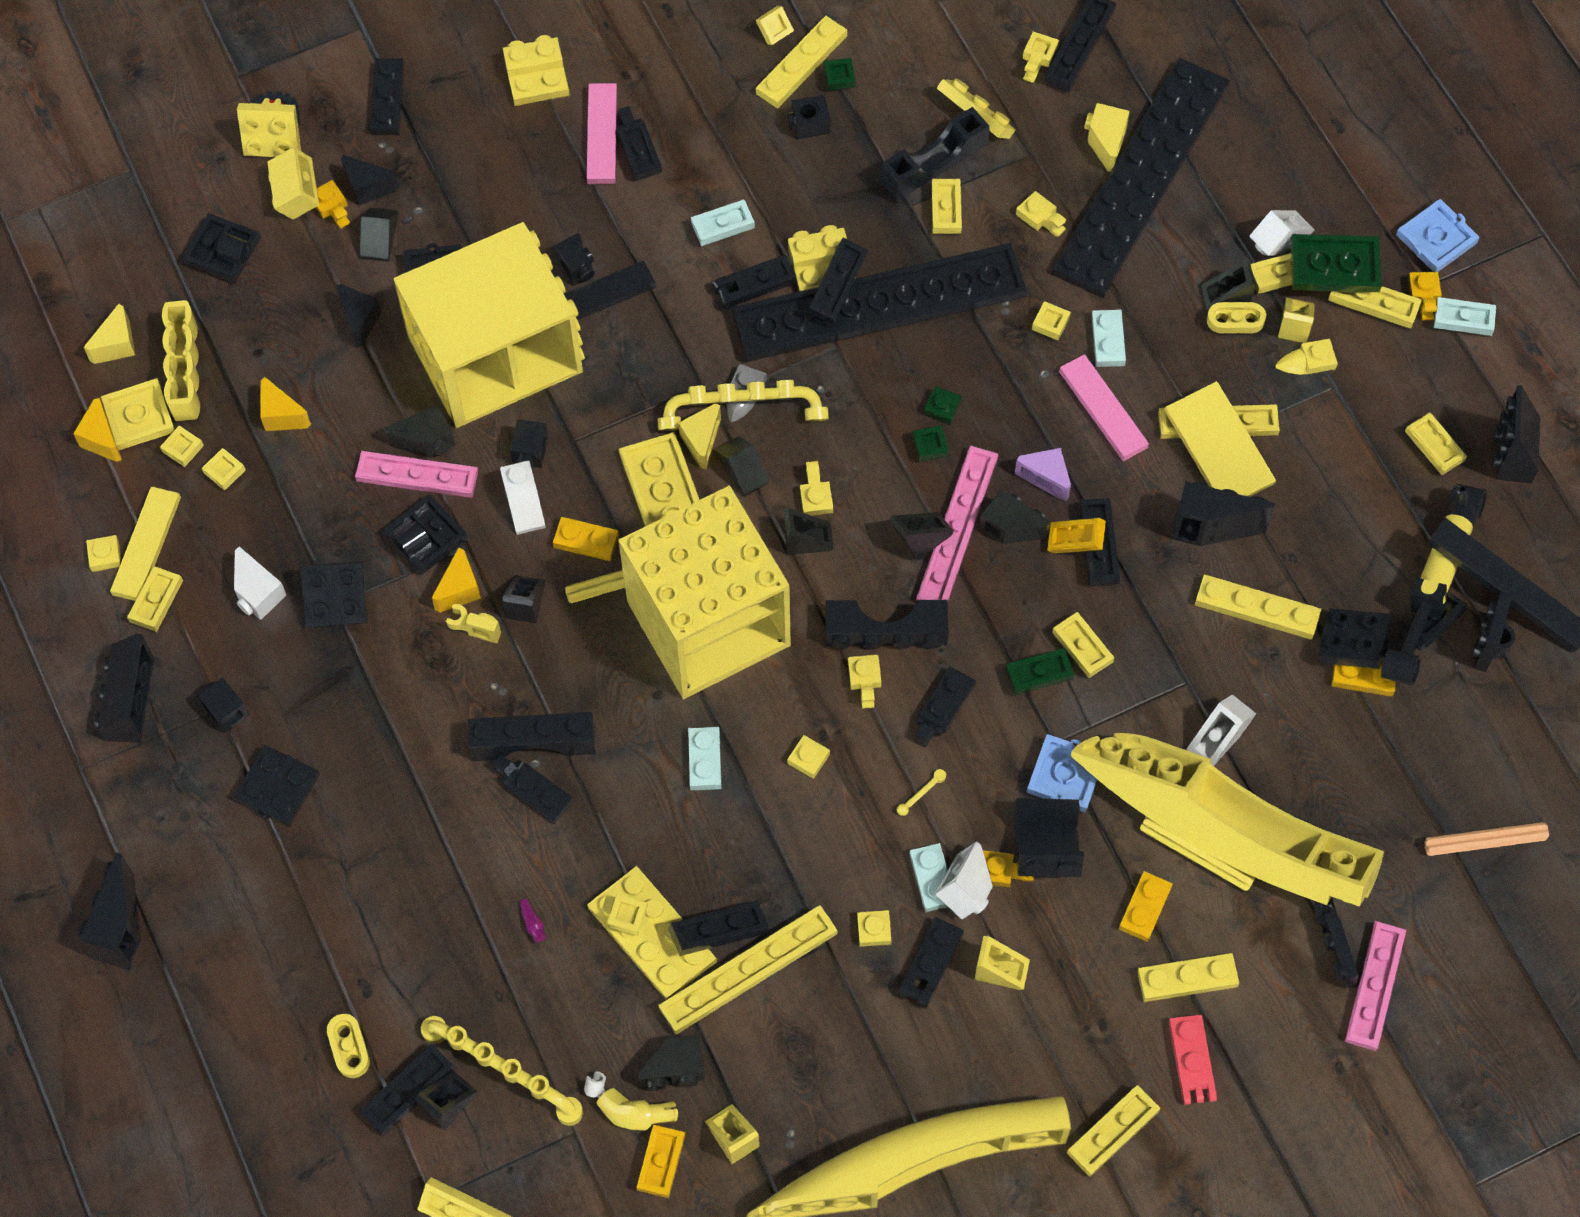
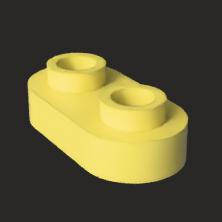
(1235, 317)
(348, 1047)

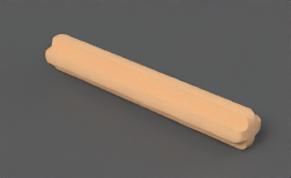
(1486, 838)

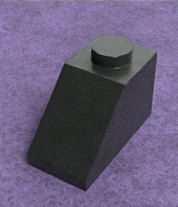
(422, 433)

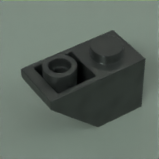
(1013, 521)
(674, 1063)

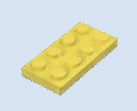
(653, 947)

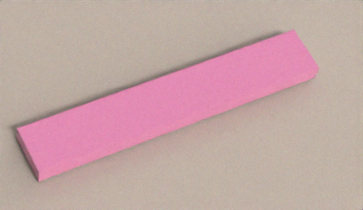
(962, 518)

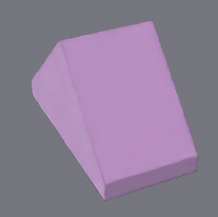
(1045, 471)

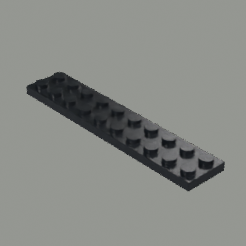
(1140, 178)
(883, 302)

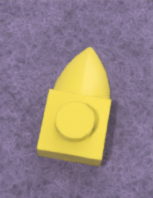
(1309, 359)

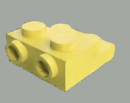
(535, 70)
(812, 254)

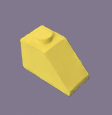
(1106, 132)

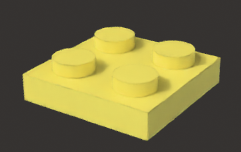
(137, 414)

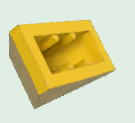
(279, 410)
(96, 434)
(457, 584)

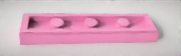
(602, 133)
(1104, 407)
(416, 474)
(1375, 986)

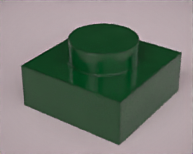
(839, 74)
(942, 405)
(930, 443)

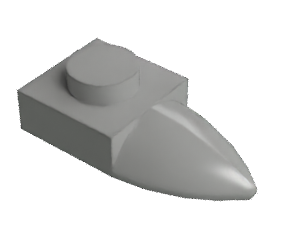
(741, 378)

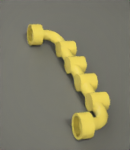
(755, 392)
(436, 1031)

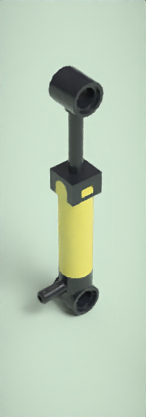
(1430, 590)

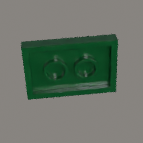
(1335, 263)

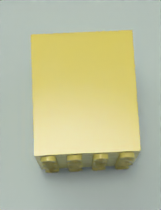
(487, 324)
(706, 591)

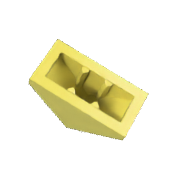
(1296, 320)
(112, 339)
(699, 433)
(1001, 965)
(733, 1133)

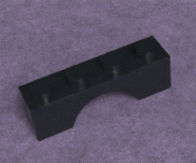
(960, 139)
(852, 627)
(560, 732)

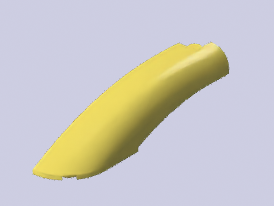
(1229, 821)
(913, 1151)

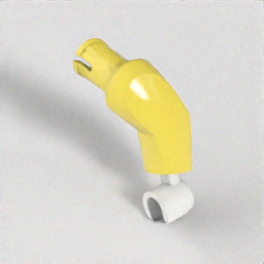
(626, 1113)

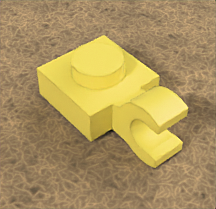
(1038, 52)
(1040, 212)
(815, 495)
(479, 626)
(865, 675)

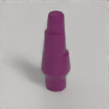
(532, 921)

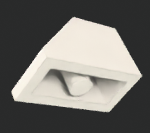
(1276, 229)
(522, 497)
(255, 586)
(1222, 729)
(966, 882)

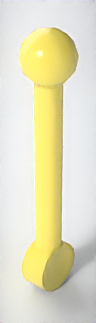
(939, 777)

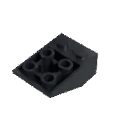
(1517, 440)
(1219, 515)
(113, 924)

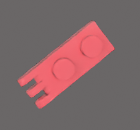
(1192, 1058)

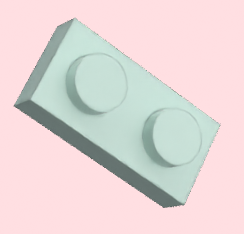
(722, 222)
(1465, 316)
(1108, 338)
(704, 758)
(929, 872)

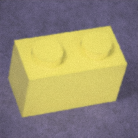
(293, 183)

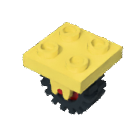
(269, 125)

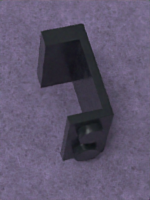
(1047, 837)

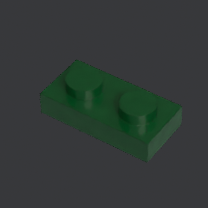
(1039, 671)

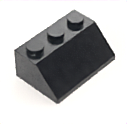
(125, 690)

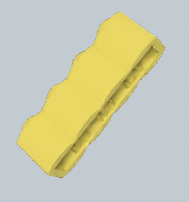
(180, 360)

